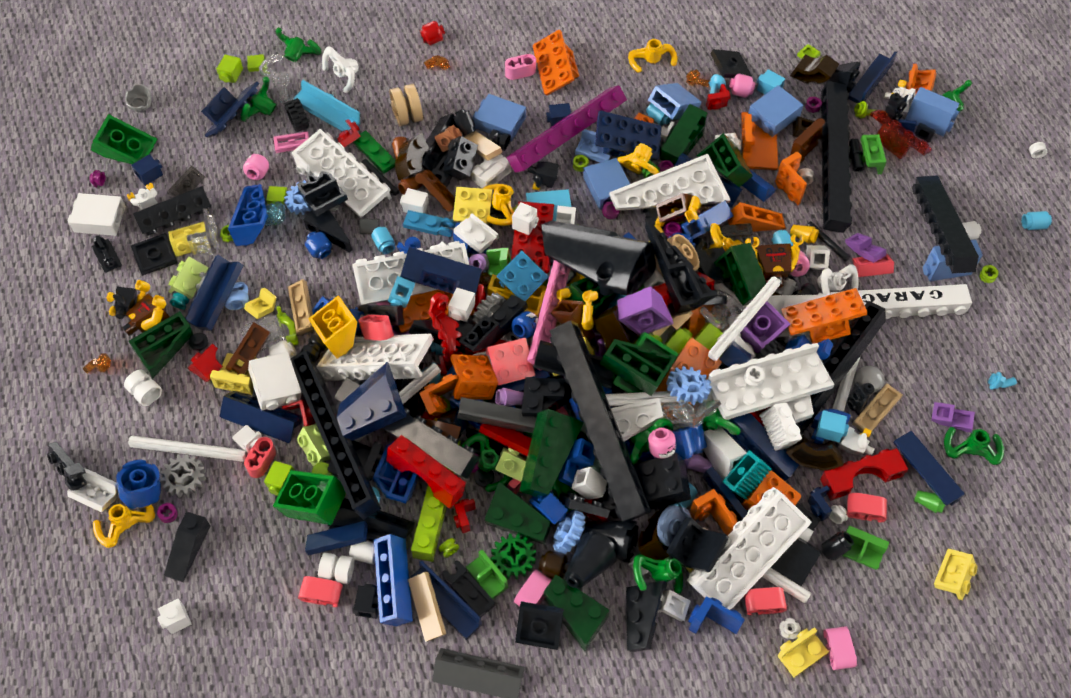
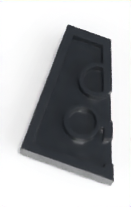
(642, 613)

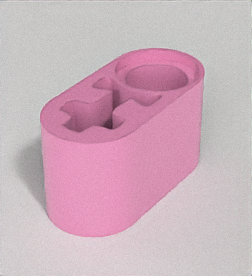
(520, 66)
(533, 589)
(840, 648)

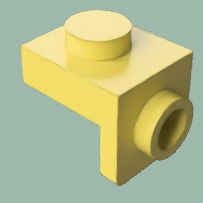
(262, 305)

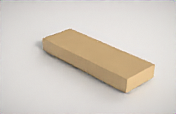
(485, 148)
(301, 306)
(877, 408)
(426, 606)

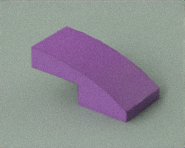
(863, 246)
(949, 416)

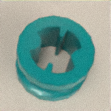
(179, 301)

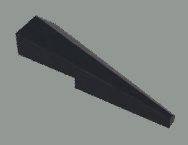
(683, 283)

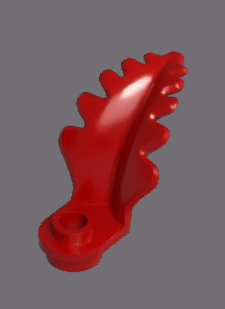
(445, 325)

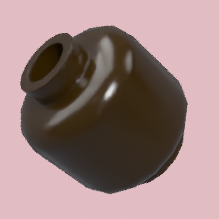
(553, 564)

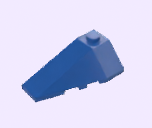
(249, 216)

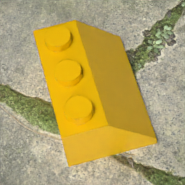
(335, 326)

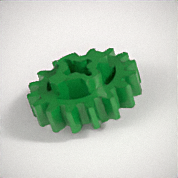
(522, 554)

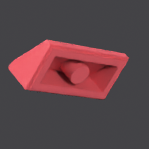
(868, 268)

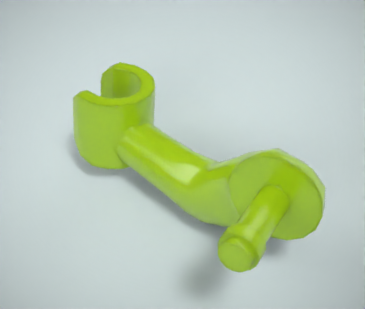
(286, 320)

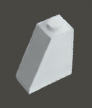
(722, 451)

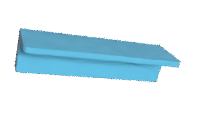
(326, 107)

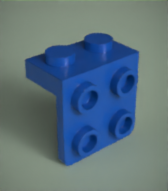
(715, 611)

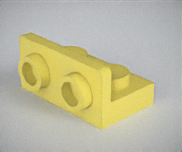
(178, 238)
(956, 573)
(802, 652)

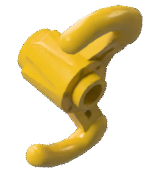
(651, 53)
(638, 160)
(502, 202)
(720, 240)
(121, 519)

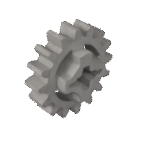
(488, 307)
(184, 477)

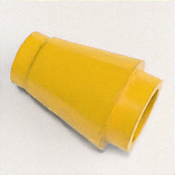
(809, 232)

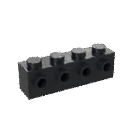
(171, 210)

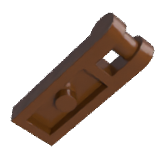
(436, 189)
(248, 348)

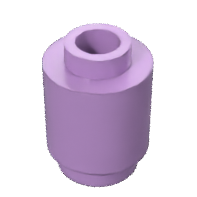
(483, 260)

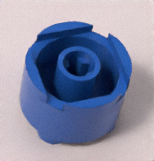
(138, 484)

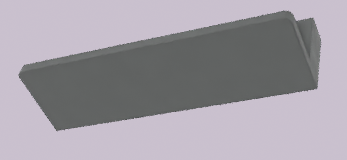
(495, 415)
(478, 674)

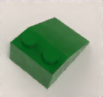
(122, 141)

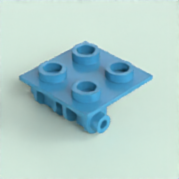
(522, 276)

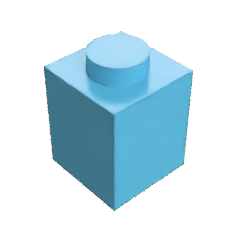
(768, 81)
(832, 426)

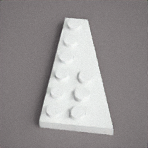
(692, 178)

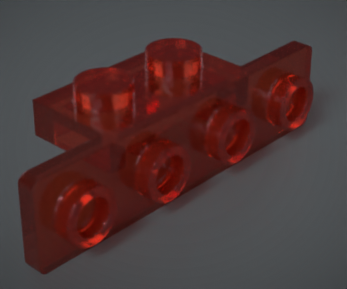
(897, 138)

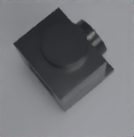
(366, 601)

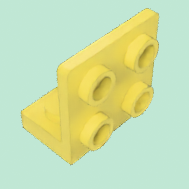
(472, 201)
(230, 380)

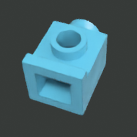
(402, 287)

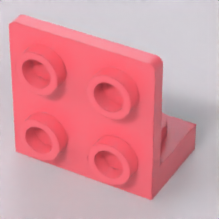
(510, 361)

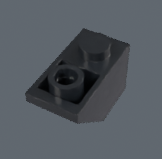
(846, 74)

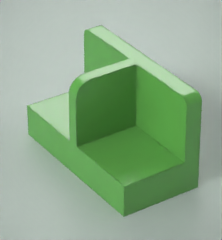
(873, 152)
(498, 260)
(866, 548)
(487, 575)

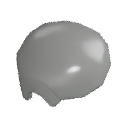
(138, 98)
(871, 375)

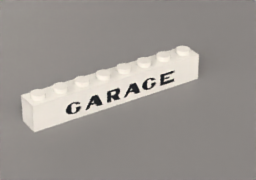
(919, 300)

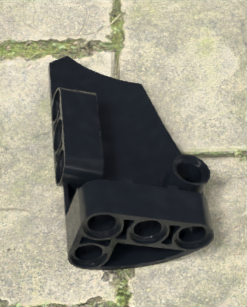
(600, 255)

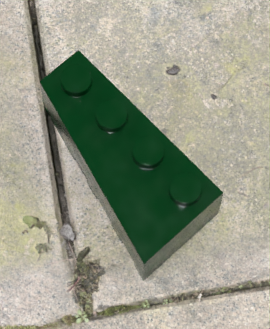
(548, 451)

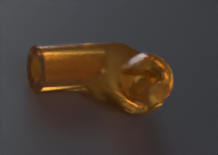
(438, 61)

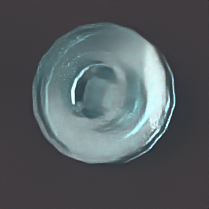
(275, 213)

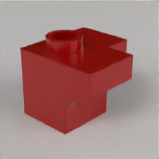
(205, 363)

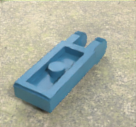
(428, 223)

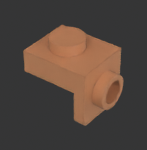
(444, 138)

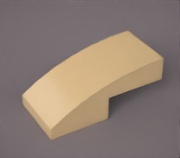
(678, 321)

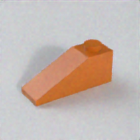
(760, 218)

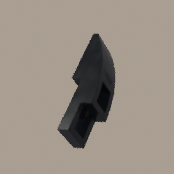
(494, 328)

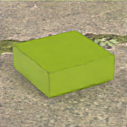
(810, 51)
(254, 62)
(276, 194)

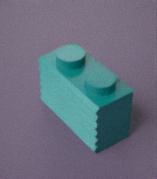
(746, 475)

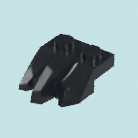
(321, 192)

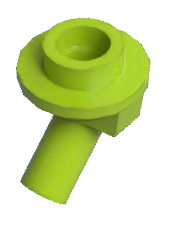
(861, 110)

